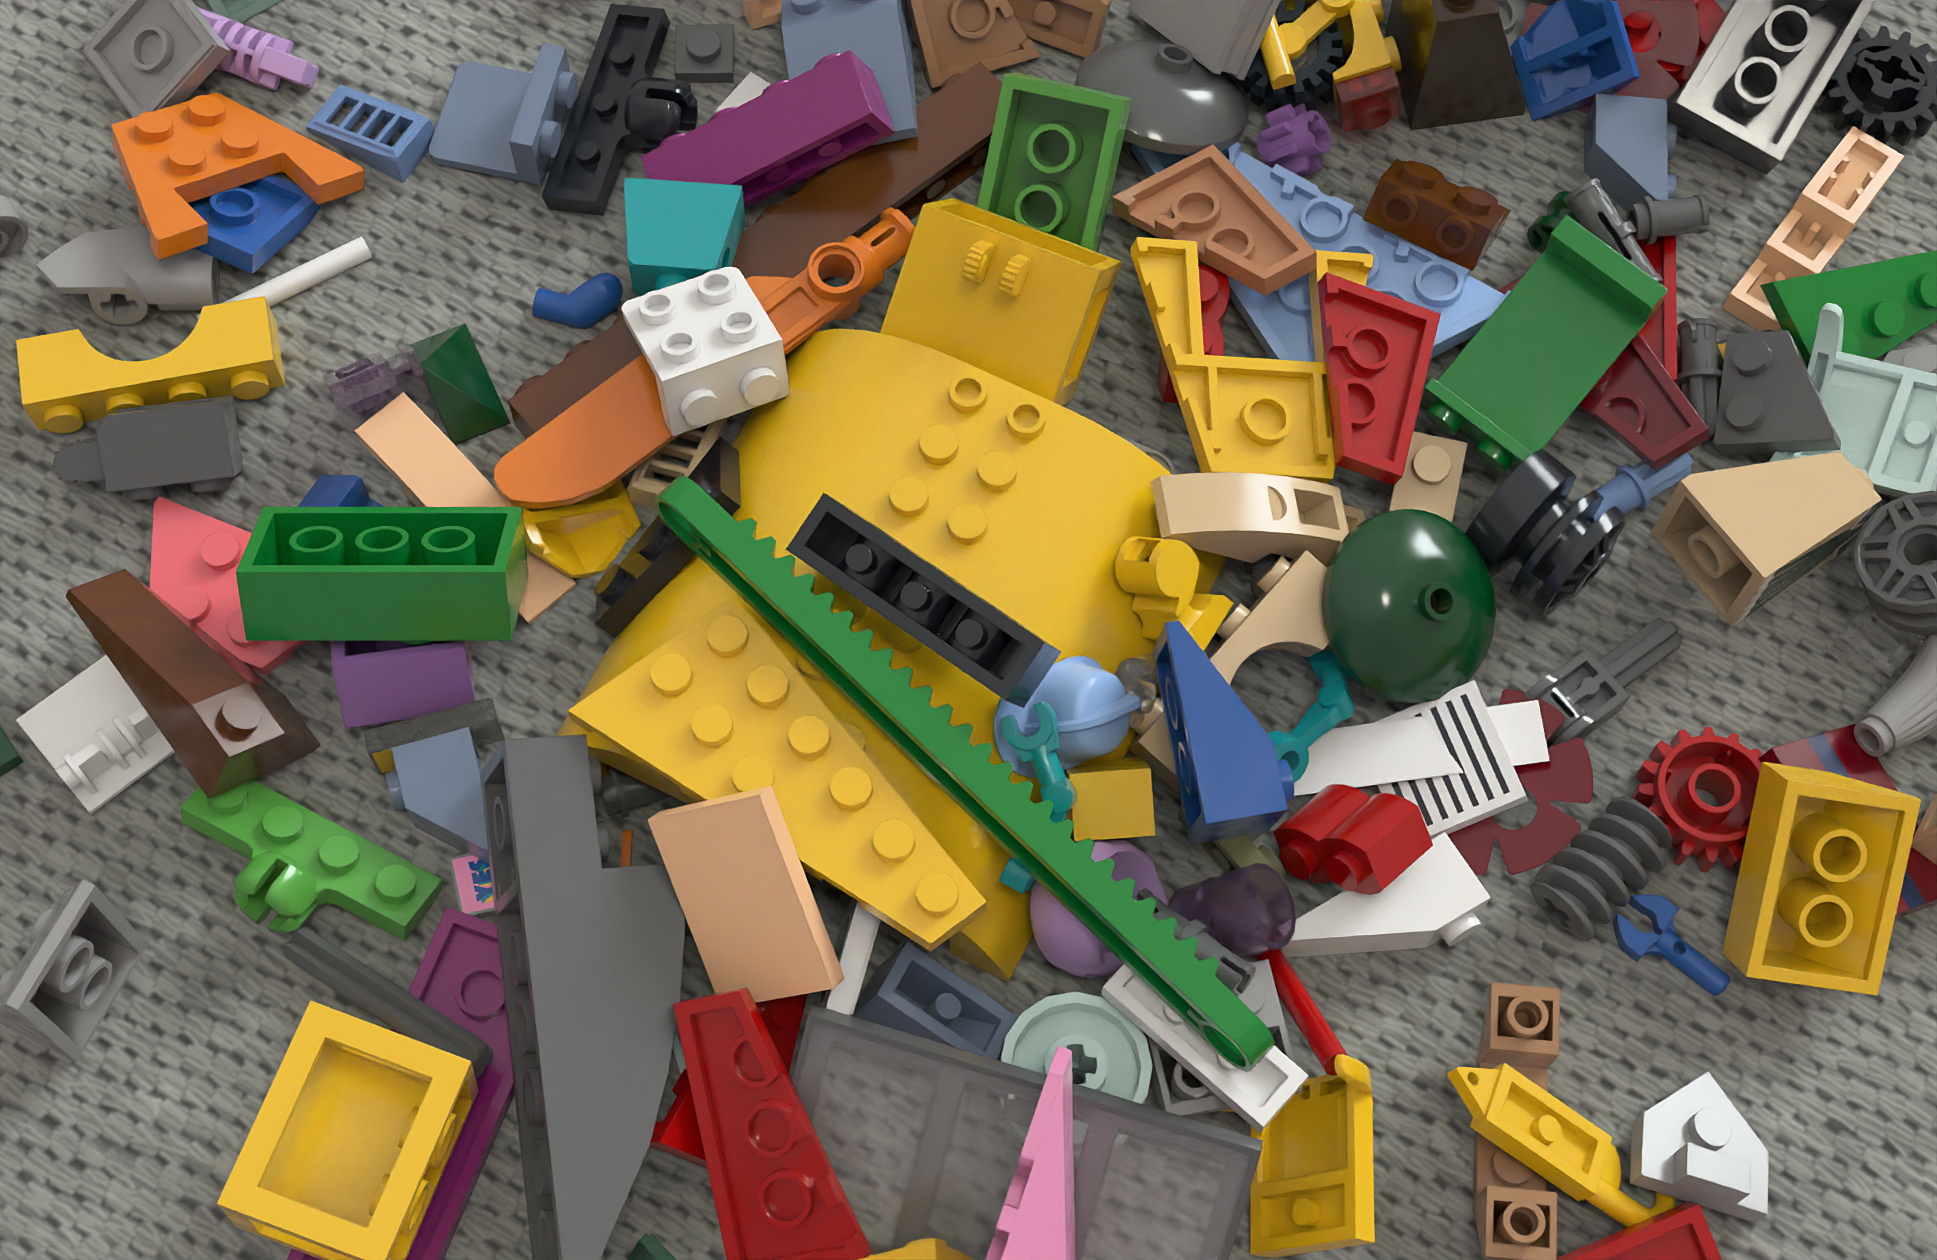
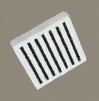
(1474, 743)

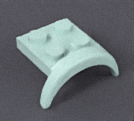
(1878, 411)

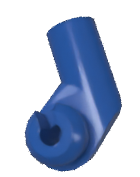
(582, 306)

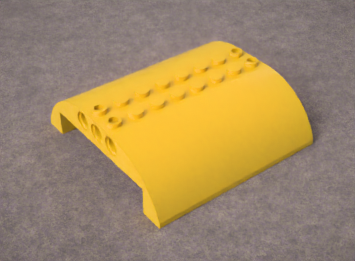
(979, 484)

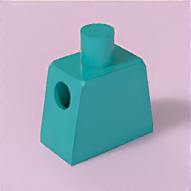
(679, 230)

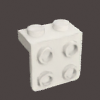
(708, 348)

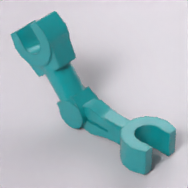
(1333, 706)
(1054, 785)

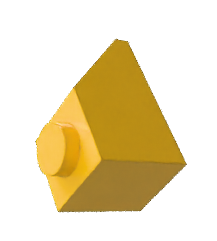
(1112, 800)

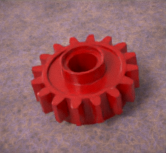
(1706, 764)

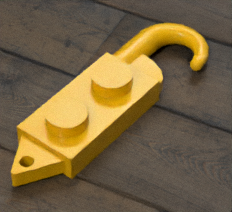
(1550, 1139)

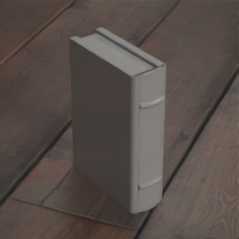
(1216, 32)

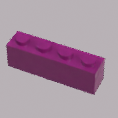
(782, 133)

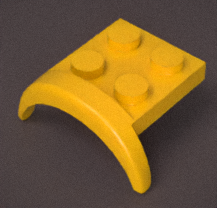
(1316, 1168)

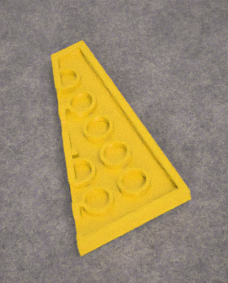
(734, 716)

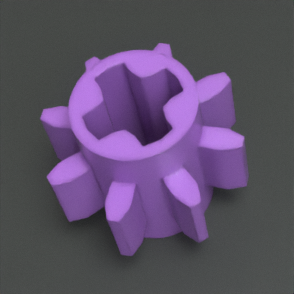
(1294, 139)

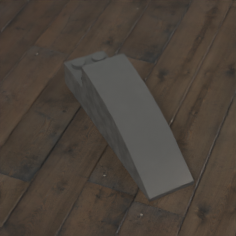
(585, 988)

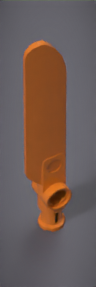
(623, 417)

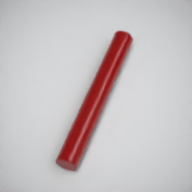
(1304, 1011)

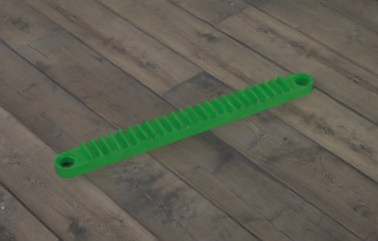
(966, 772)

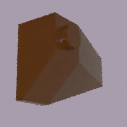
(201, 697)

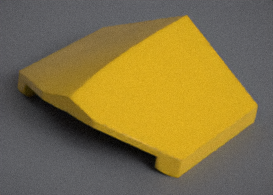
(584, 535)

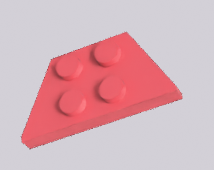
(196, 574)

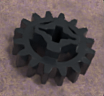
(1884, 87)

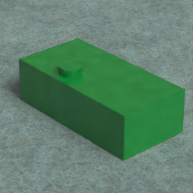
(383, 574)

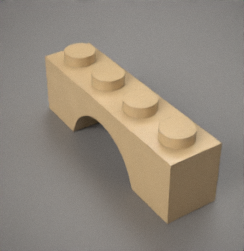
(1282, 618)

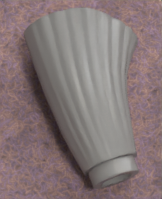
(1905, 710)

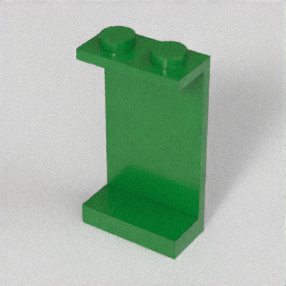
(1543, 347)

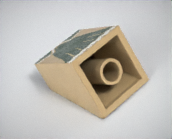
(1763, 526)

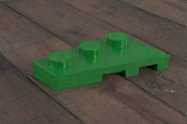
(1878, 300)

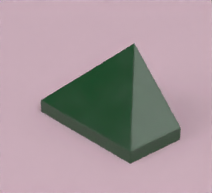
(460, 384)

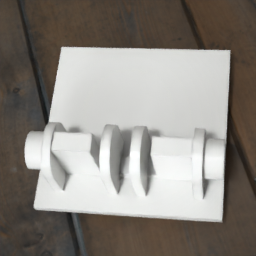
(96, 734)

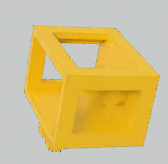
(1001, 297)
(350, 1140)

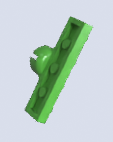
(308, 862)

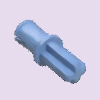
(1638, 484)

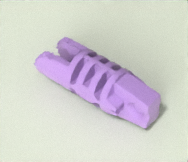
(259, 55)

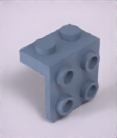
(505, 118)

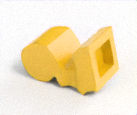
(1164, 584)

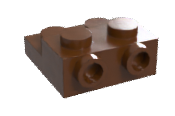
(1435, 213)

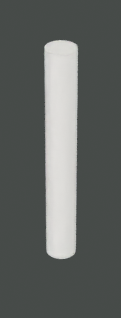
(309, 273)

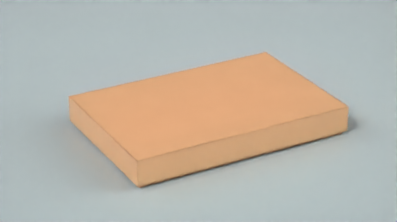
(746, 896)

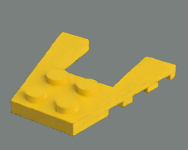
(1242, 409)

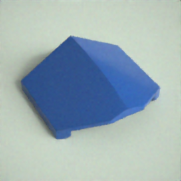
(1572, 56)

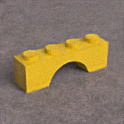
(225, 355)

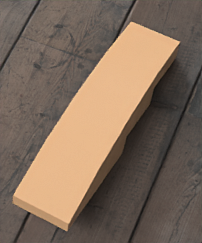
(1816, 224)
(441, 476)

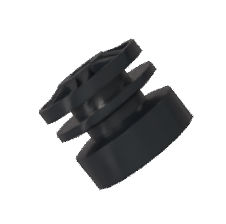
(1544, 534)

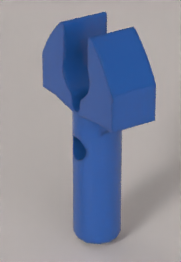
(1667, 943)

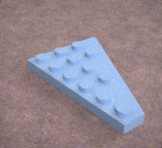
(1329, 224)

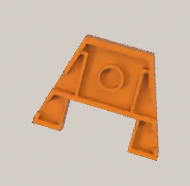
(210, 148)

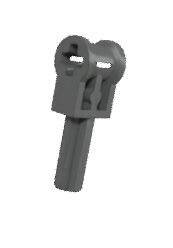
(1593, 689)

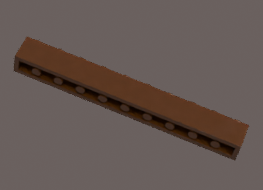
(831, 206)

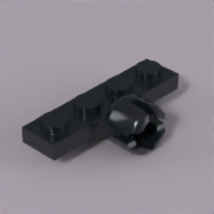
(617, 110)

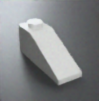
(1423, 904)

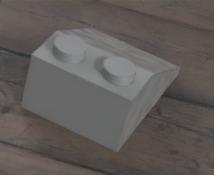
(70, 971)

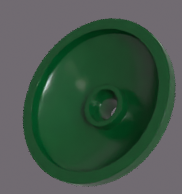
(1382, 610)

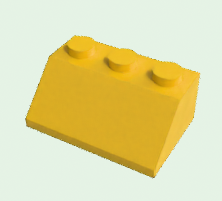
(1820, 879)

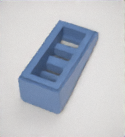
(394, 161)

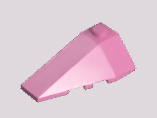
(1040, 1203)

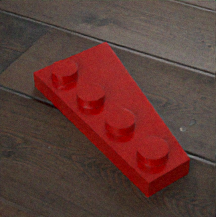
(759, 1146)

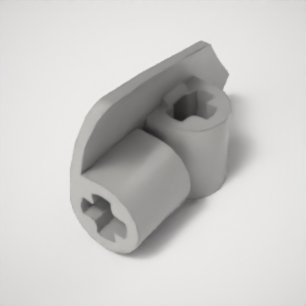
(125, 275)

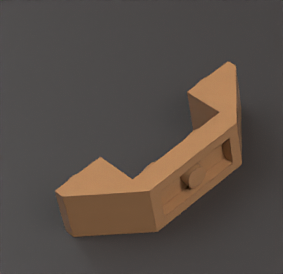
(1509, 1199)

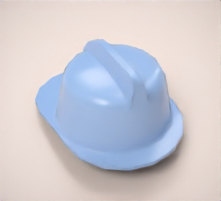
(1089, 710)

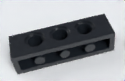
(923, 601)

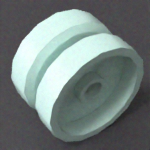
(1103, 1042)

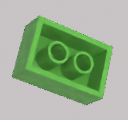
(1054, 157)

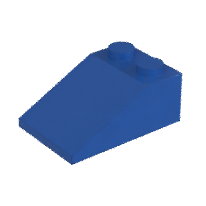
(1218, 748)

